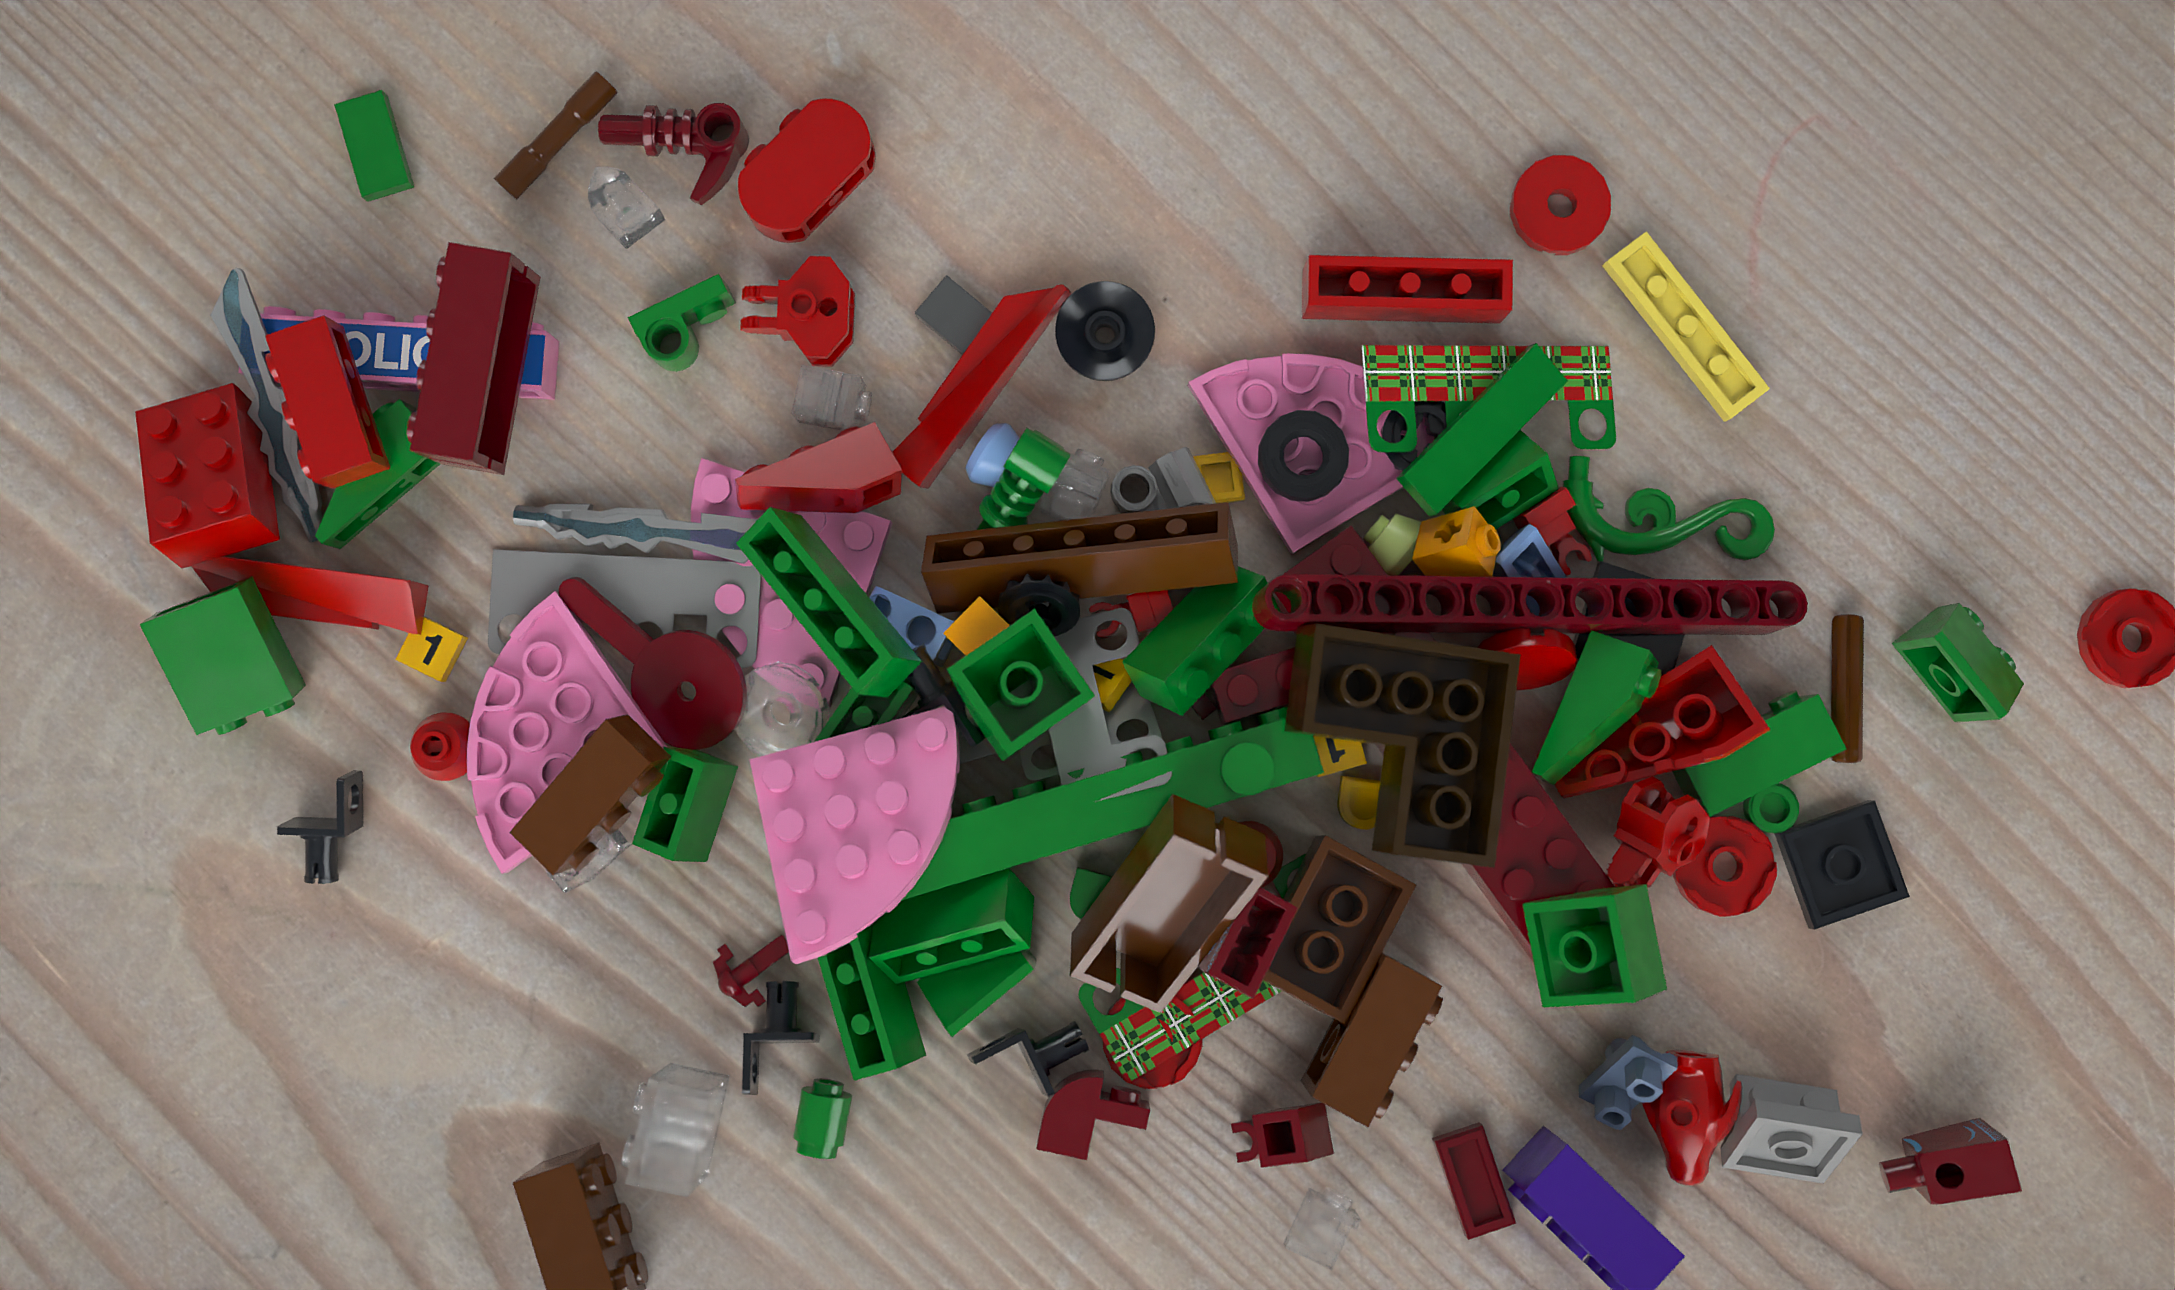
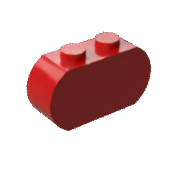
(806, 169)

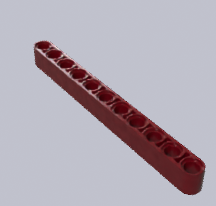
(1556, 600)

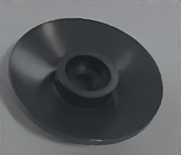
(1107, 306)

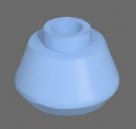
(991, 454)

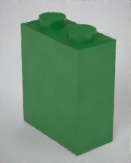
(224, 657)

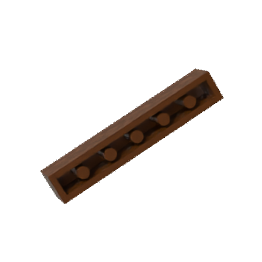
(1093, 554)

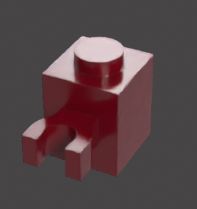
(1287, 1135)

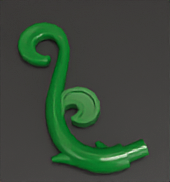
(1662, 511)

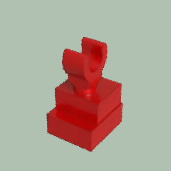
(1554, 524)
(1146, 608)

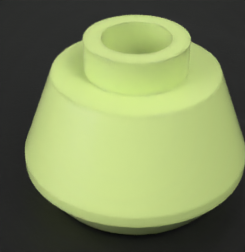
(1393, 542)

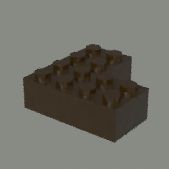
(1442, 727)

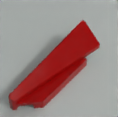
(977, 381)
(325, 594)

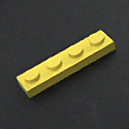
(1685, 327)

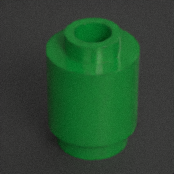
(822, 1119)

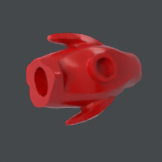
(1692, 1115)

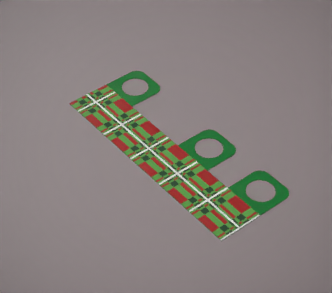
(1459, 374)
(1136, 1034)

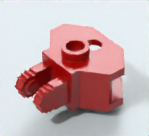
(803, 310)
(1656, 835)

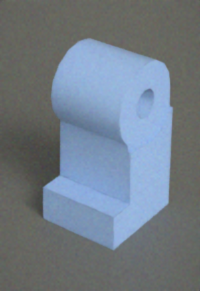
(915, 624)

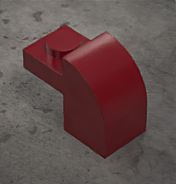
(1076, 1104)

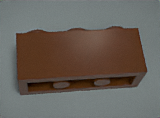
(591, 795)

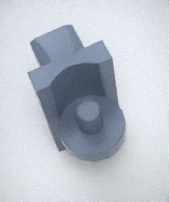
(1625, 1079)

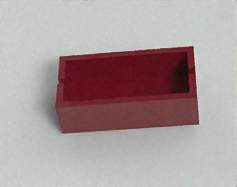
(474, 359)

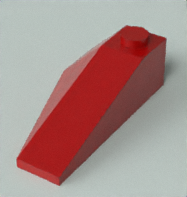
(1688, 721)

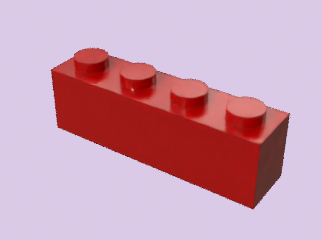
(1407, 289)

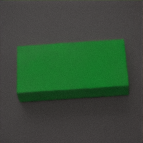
(374, 145)

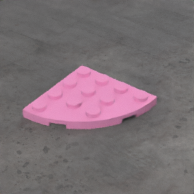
(1254, 393)
(853, 539)
(535, 716)
(855, 823)

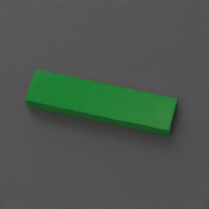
(1482, 430)

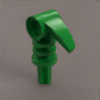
(1027, 475)

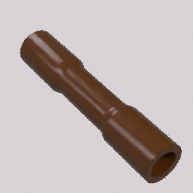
(578, 111)

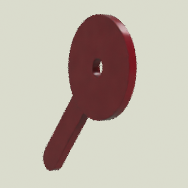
(662, 668)

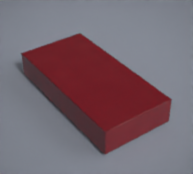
(1473, 1180)

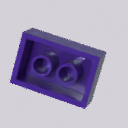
(1590, 1215)

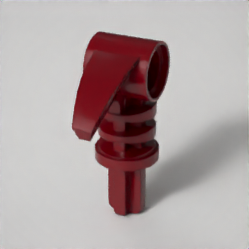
(683, 131)

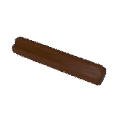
(1848, 685)

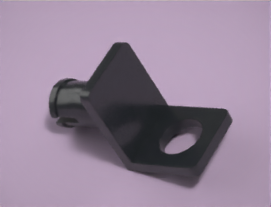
(936, 691)
(322, 833)
(780, 1028)
(1039, 1055)

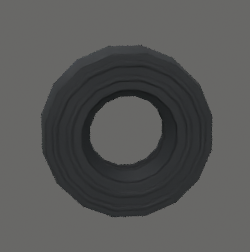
(1325, 434)

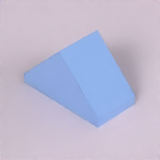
(1527, 556)

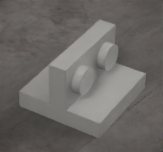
(1789, 1130)

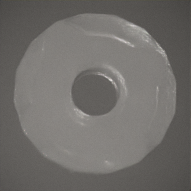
(800, 695)

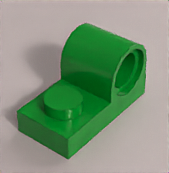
(676, 314)

